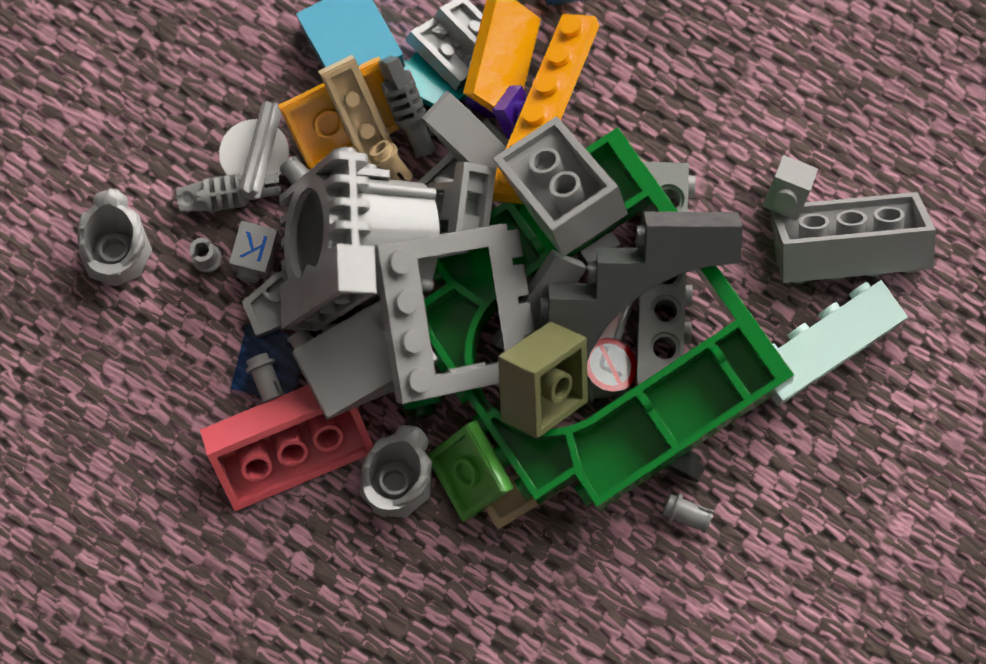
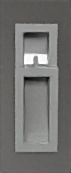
(462, 132)

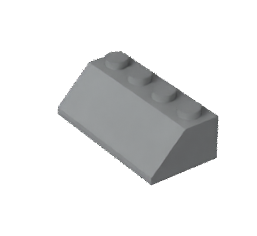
(854, 238)

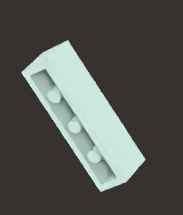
(838, 336)

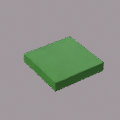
(470, 471)

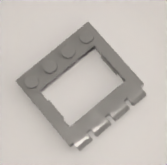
(406, 314)

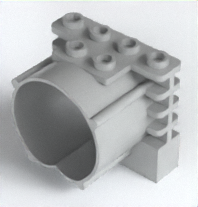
(331, 235)

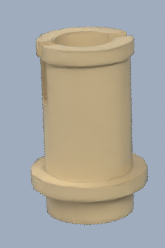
(386, 157)

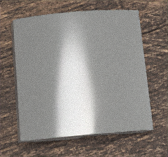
(449, 40)

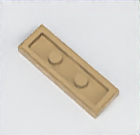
(354, 105)

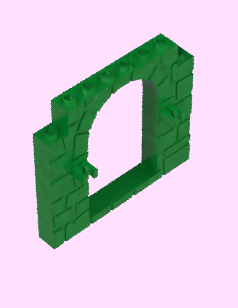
(648, 423)

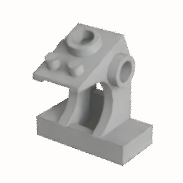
(466, 199)

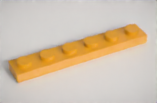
(551, 86)

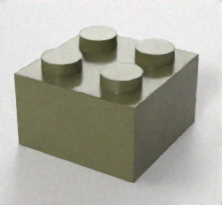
(543, 379)

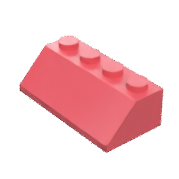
(281, 446)

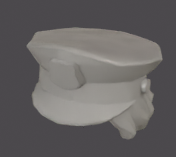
(112, 240)
(397, 473)

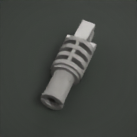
(220, 193)

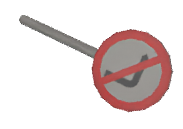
(611, 362)

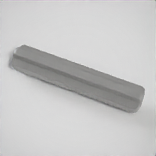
(260, 151)

